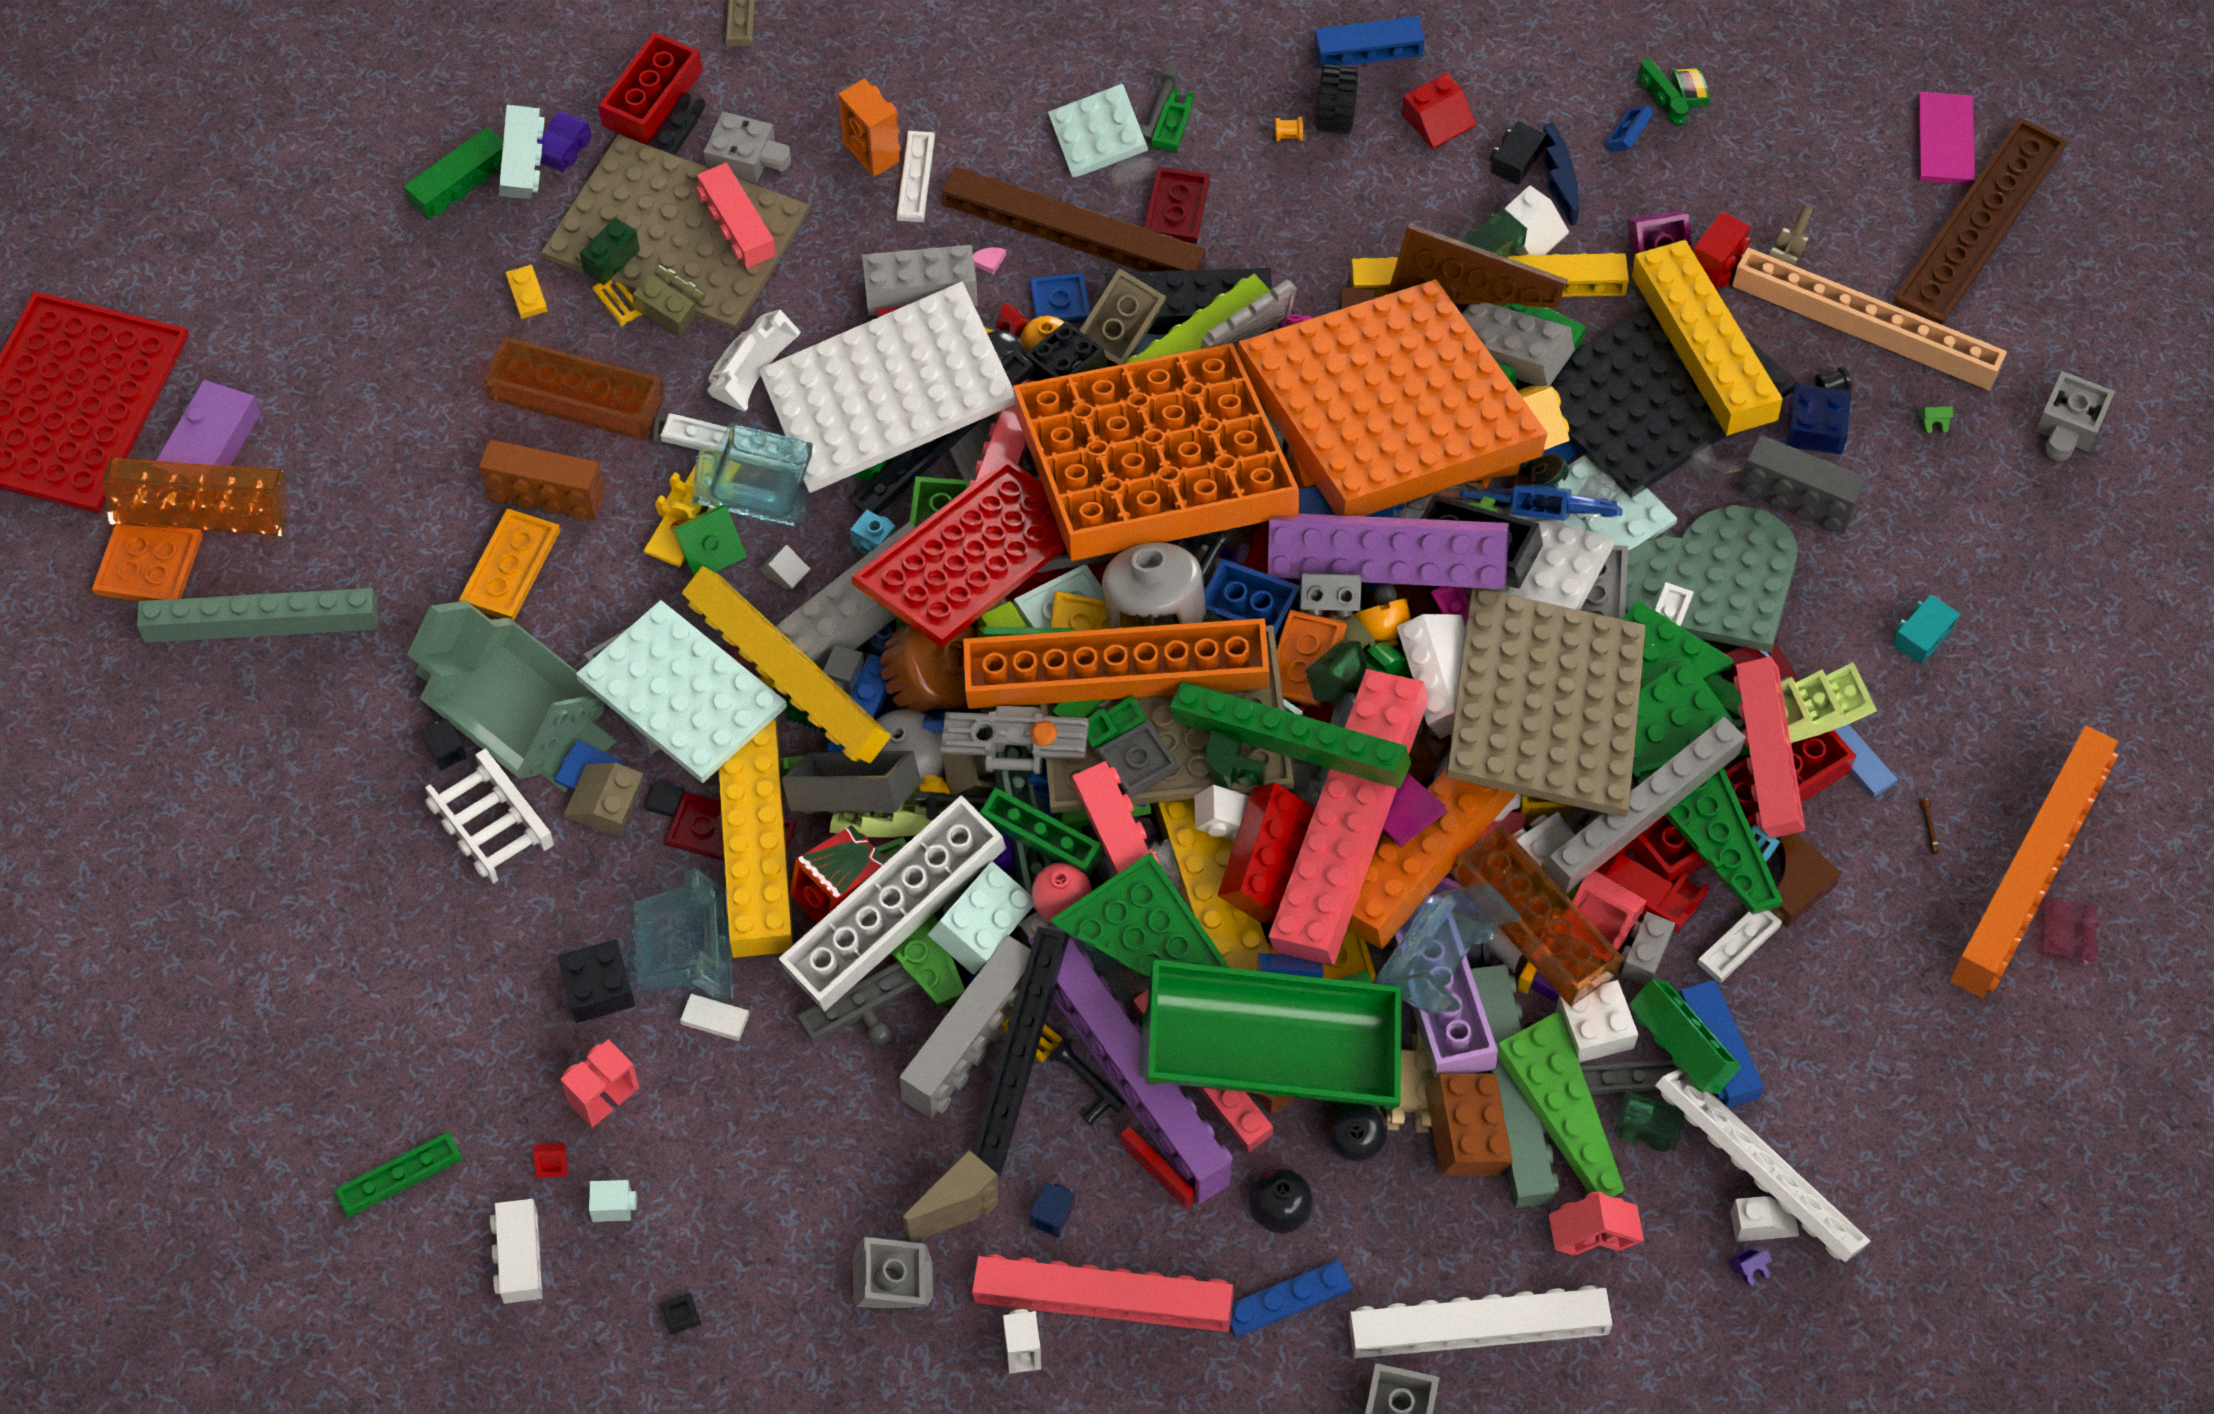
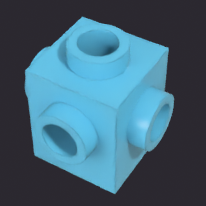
(871, 531)

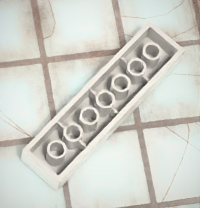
(892, 903)

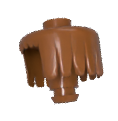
(923, 672)

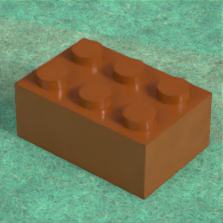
(1468, 1124)

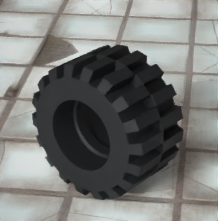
(1337, 98)

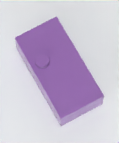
(212, 426)

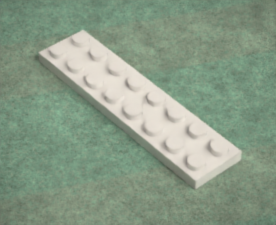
(1766, 1166)

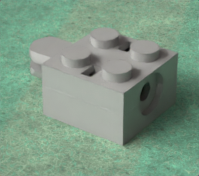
(746, 147)
(2073, 415)

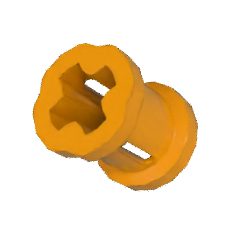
(1289, 129)

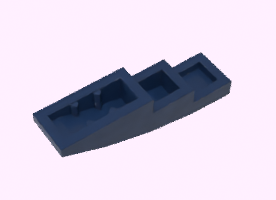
(1561, 176)

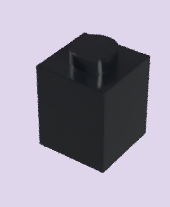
(443, 744)

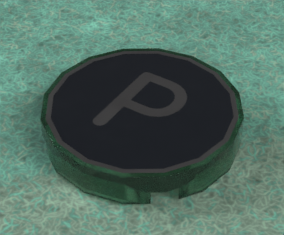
(1543, 471)

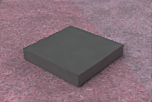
(1139, 759)

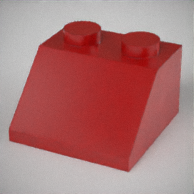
(1438, 111)

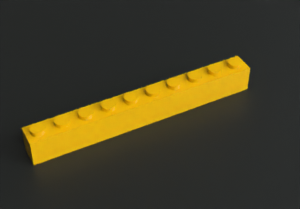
(1585, 272)
(787, 665)

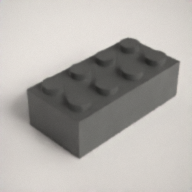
(1802, 484)
(839, 784)

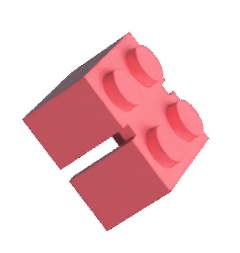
(1609, 908)
(604, 1071)

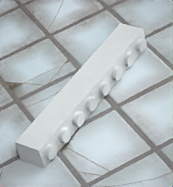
(1479, 1322)

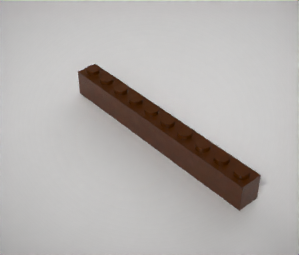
(1068, 224)

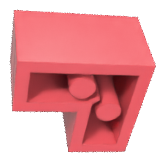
(1594, 1223)

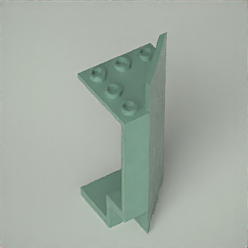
(505, 690)

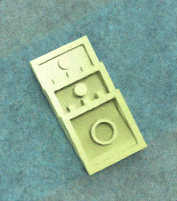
(1825, 702)
(906, 821)

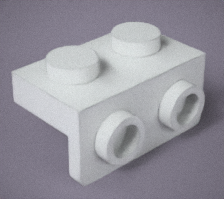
(1544, 837)

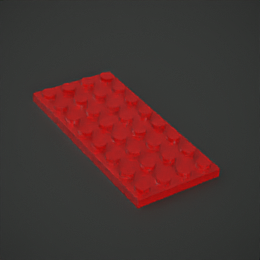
(966, 554)

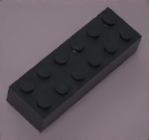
(1191, 291)

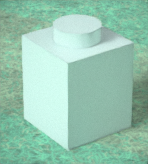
(611, 1200)

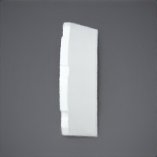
(753, 349)

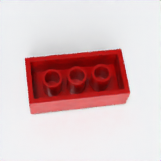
(650, 88)
(1265, 851)

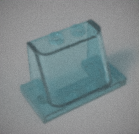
(755, 475)
(685, 938)

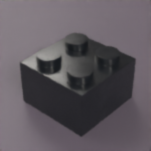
(596, 981)

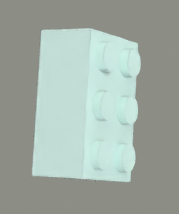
(521, 152)
(982, 918)

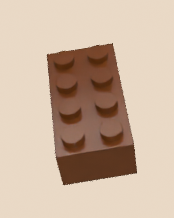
(542, 480)

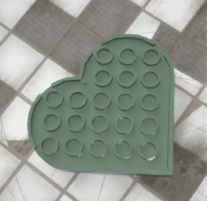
(1736, 566)

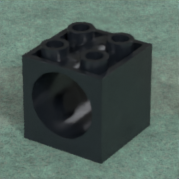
(1065, 353)

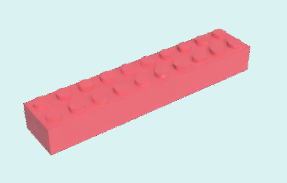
(1345, 828)

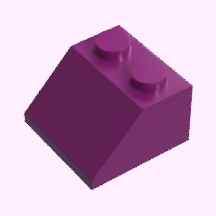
(1658, 230)

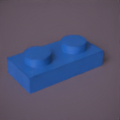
(1629, 128)

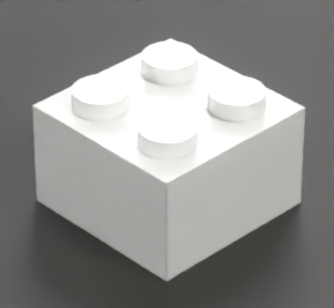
(1599, 1023)

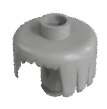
(1154, 583)

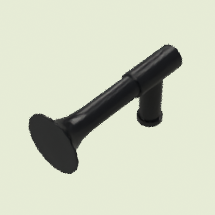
(935, 799)
(1108, 1096)

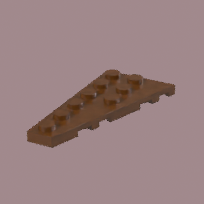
(1472, 273)

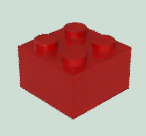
(1722, 248)

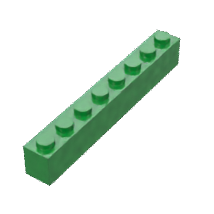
(1292, 734)

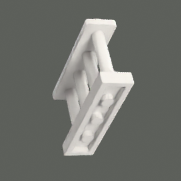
(503, 791)

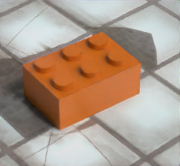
(869, 127)

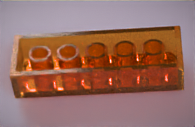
(574, 388)
(196, 496)
(1551, 927)

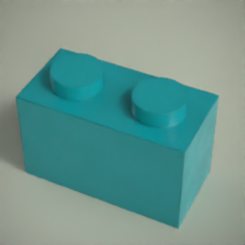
(1925, 629)

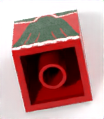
(833, 872)

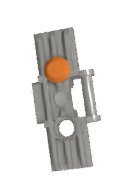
(1015, 726)

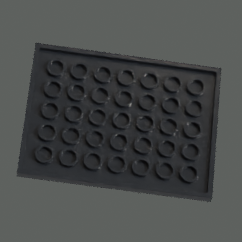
(1637, 404)

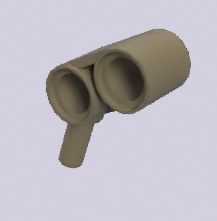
(1793, 240)

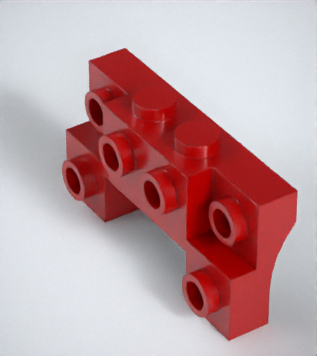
(1662, 899)

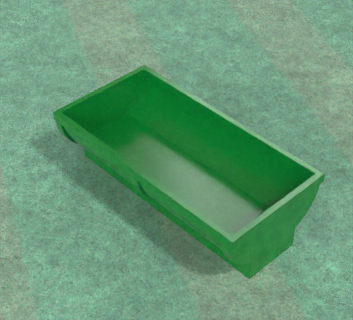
(1272, 1034)

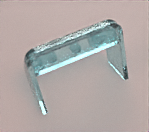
(1440, 941)

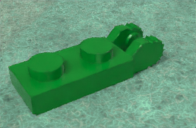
(1663, 92)
(1172, 122)

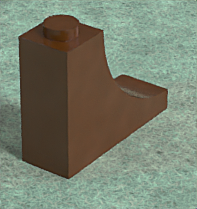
(1804, 877)

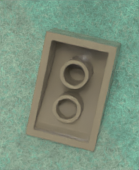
(1123, 317)
(954, 1199)

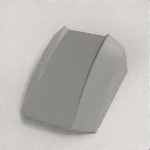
(891, 1274)

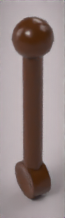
(1926, 803)

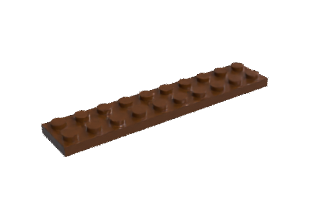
(1980, 222)

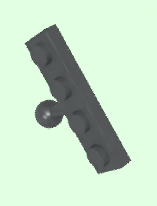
(860, 1003)

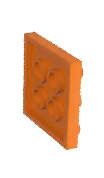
(147, 563)

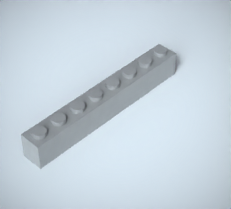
(1647, 804)

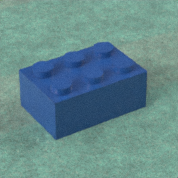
(1248, 594)

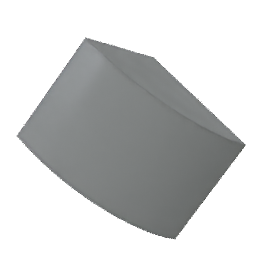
(784, 567)

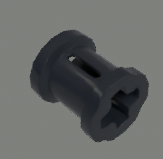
(1835, 380)

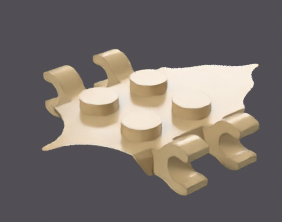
(1415, 1076)

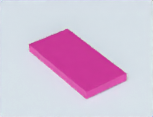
(1946, 138)

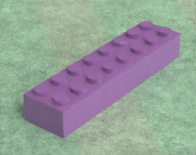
(1390, 549)

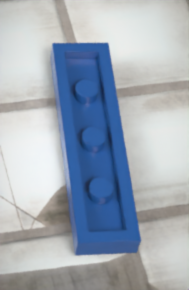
(1289, 1298)

